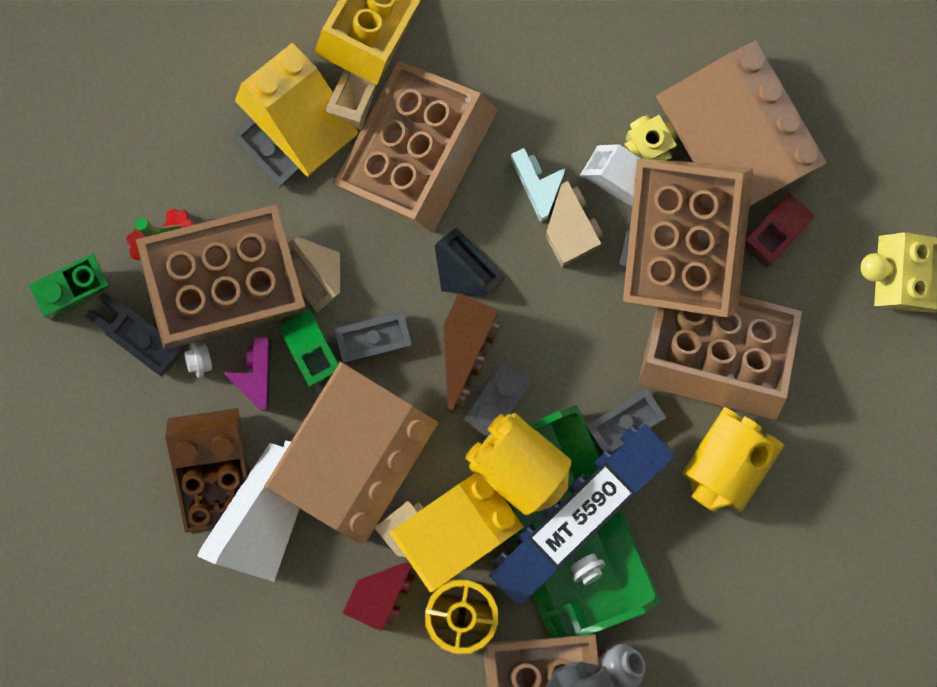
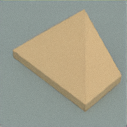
(351, 99)
(316, 271)

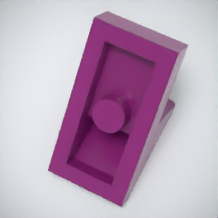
(256, 384)

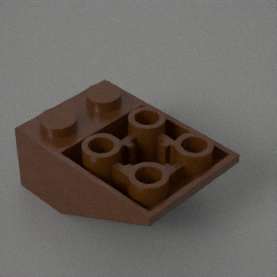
(465, 334)
(206, 464)

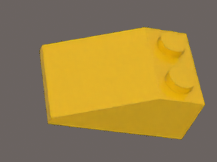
(365, 35)
(290, 106)
(455, 530)

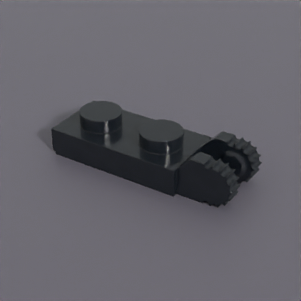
(136, 336)

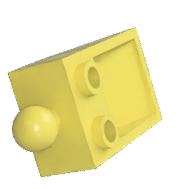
(904, 272)

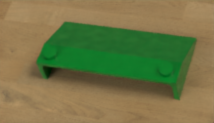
(625, 584)

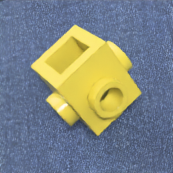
(664, 132)

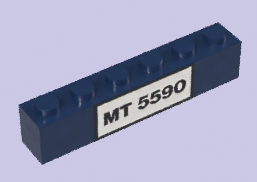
(582, 514)

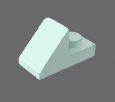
(540, 192)

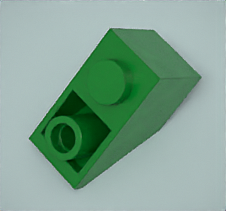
(69, 287)
(309, 348)

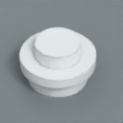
(198, 359)
(587, 569)

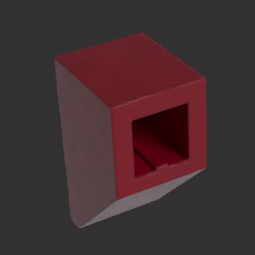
(778, 230)
(376, 595)

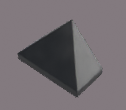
(464, 267)

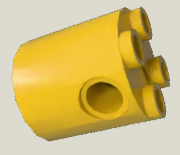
(730, 462)
(521, 464)
(479, 621)

